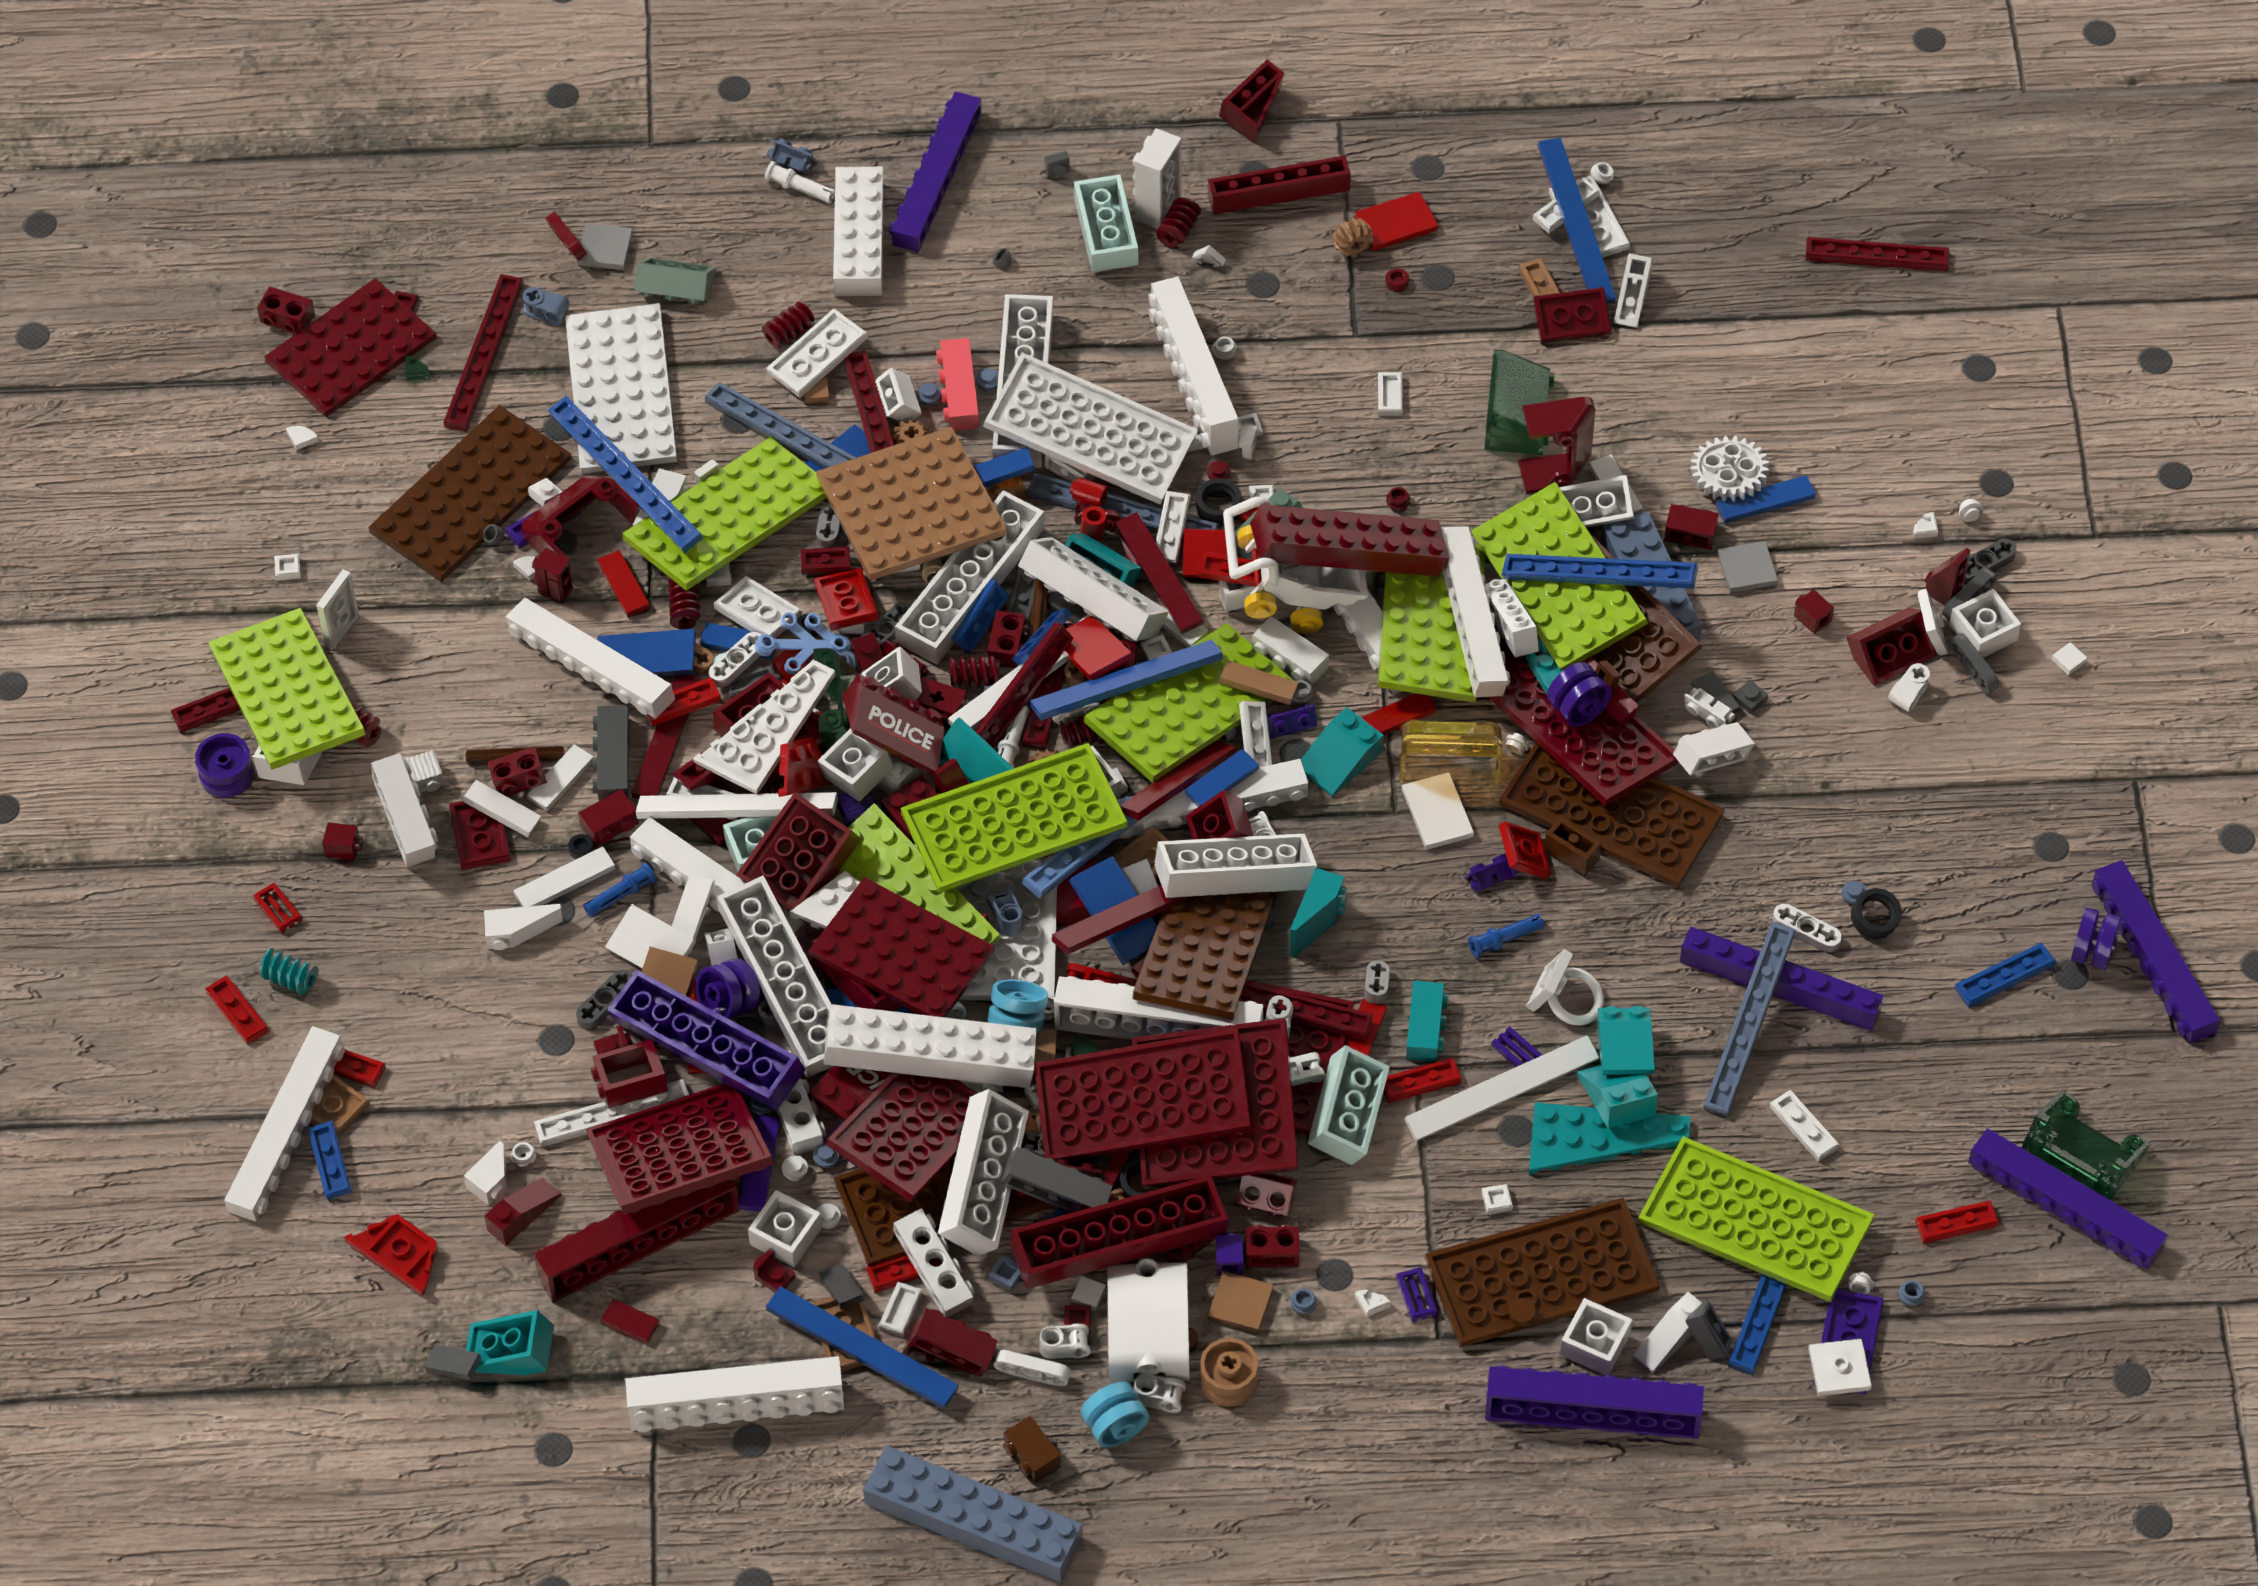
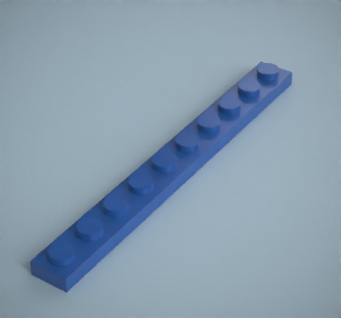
(625, 474)

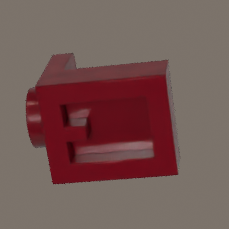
(612, 1042)
(772, 1272)

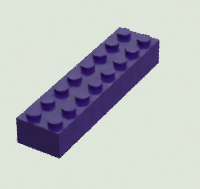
(707, 1040)
(1594, 1402)

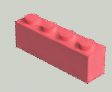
(959, 384)

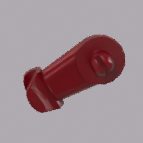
(1111, 516)

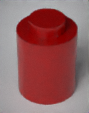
(1088, 492)
(1093, 522)

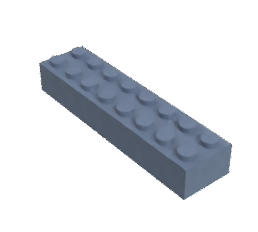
(973, 1513)

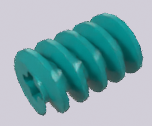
(288, 974)

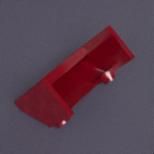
(1572, 427)
(544, 525)

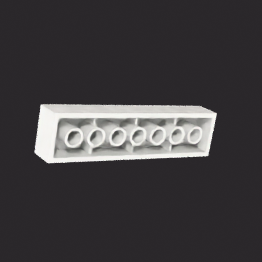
(1027, 331)
(1193, 366)
(960, 581)
(780, 968)
(1111, 1012)
(930, 1046)
(734, 1394)

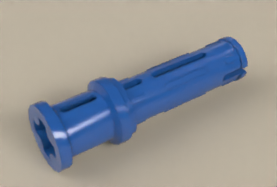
(629, 885)
(1496, 937)

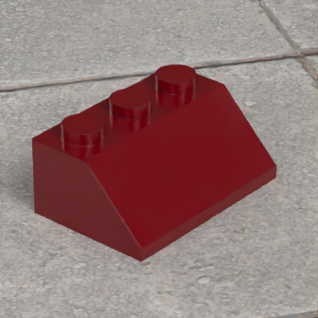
(1891, 645)

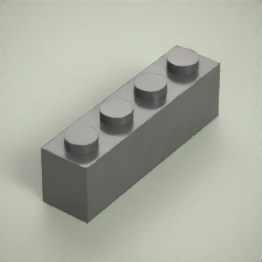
(611, 750)
(1053, 1182)

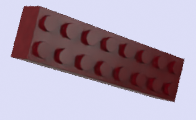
(1350, 540)
(1118, 1231)
(627, 1238)

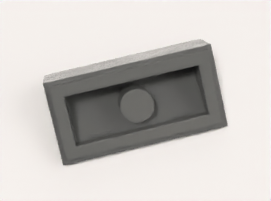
(1709, 1331)

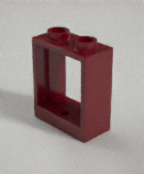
(633, 1088)

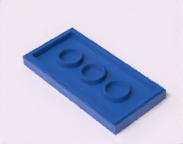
(658, 652)
(1105, 887)

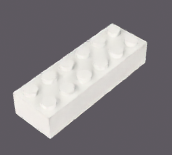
(858, 231)
(1093, 589)
(1234, 865)
(975, 1194)

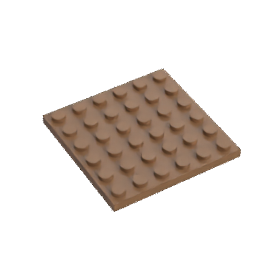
(911, 503)

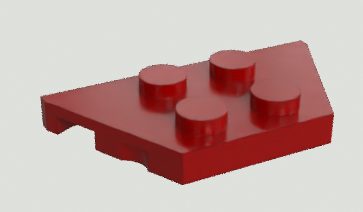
(800, 767)
(399, 1250)

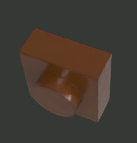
(1608, 674)

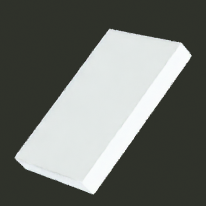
(755, 607)
(337, 610)
(1437, 811)
(640, 931)

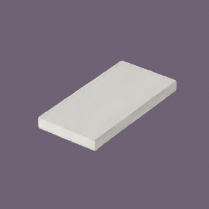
(1604, 224)
(817, 353)

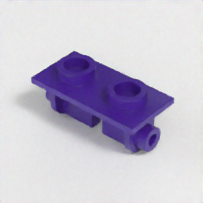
(1292, 721)
(1482, 875)

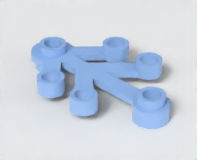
(805, 643)

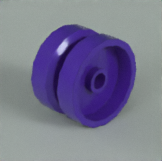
(1579, 694)
(224, 765)
(2097, 939)
(728, 988)

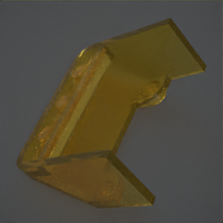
(1451, 740)

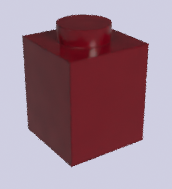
(1813, 611)
(341, 841)

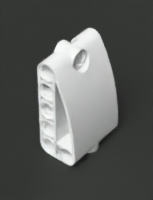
(1148, 1320)

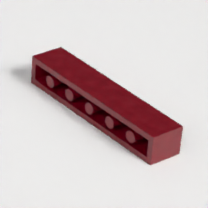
(1279, 185)

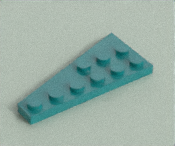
(1579, 1136)

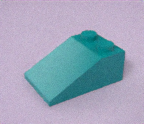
(1341, 752)
(1318, 910)
(1625, 1040)
(1619, 1096)
(512, 1343)

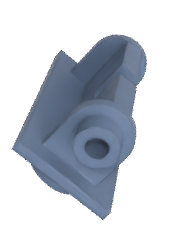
(799, 157)

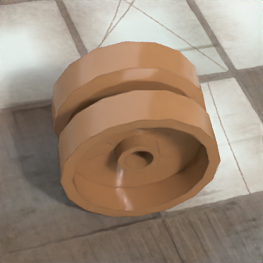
(1229, 1372)

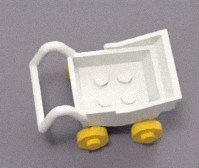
(1306, 587)

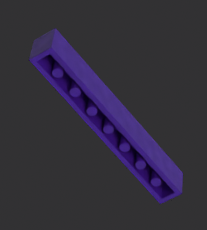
(936, 171)
(2155, 952)
(1795, 982)
(2067, 1199)

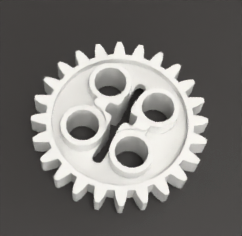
(1729, 468)

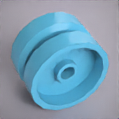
(1018, 1004)
(1114, 1414)

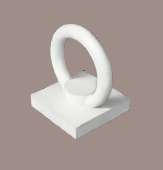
(1553, 981)

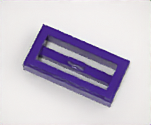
(1518, 1039)
(1422, 1313)

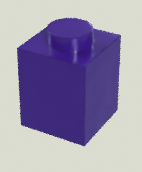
(1229, 1254)

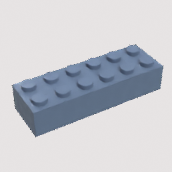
(1641, 541)

